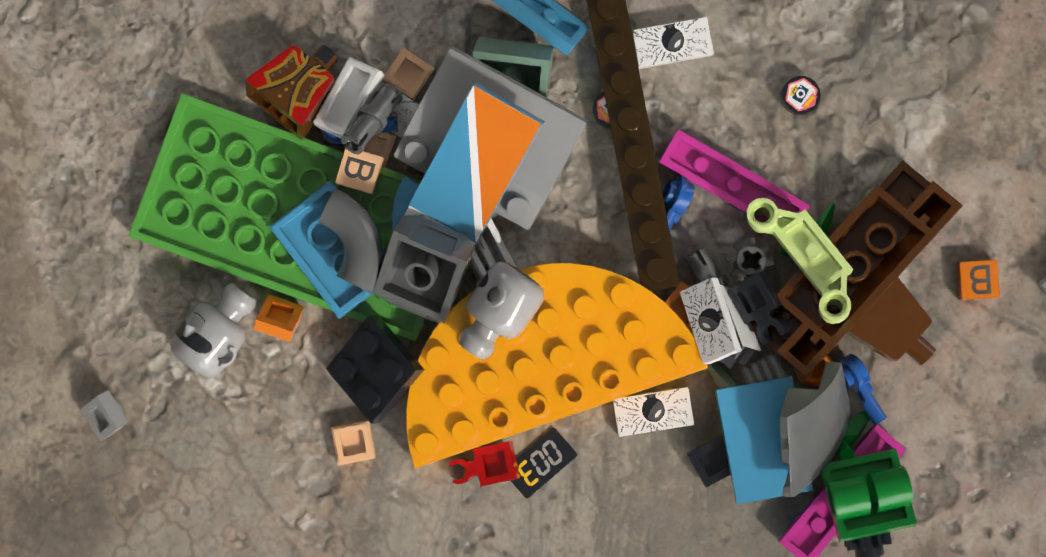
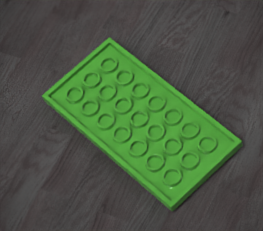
(233, 178)

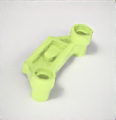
(810, 251)

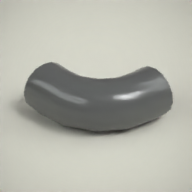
(359, 238)

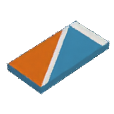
(475, 163)

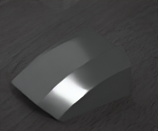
(424, 267)

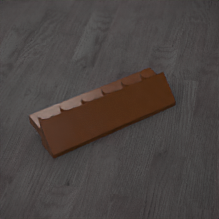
(879, 244)

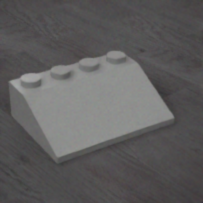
(542, 162)

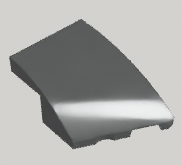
(813, 427)

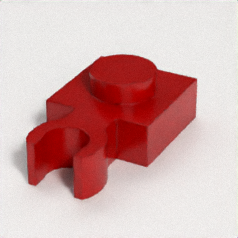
(491, 464)

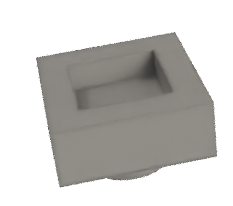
(104, 415)

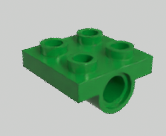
(869, 495)

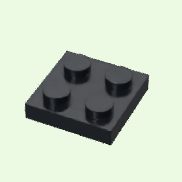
(374, 369)

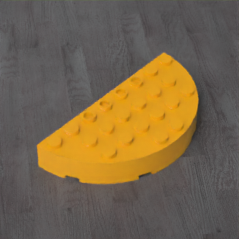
(582, 348)

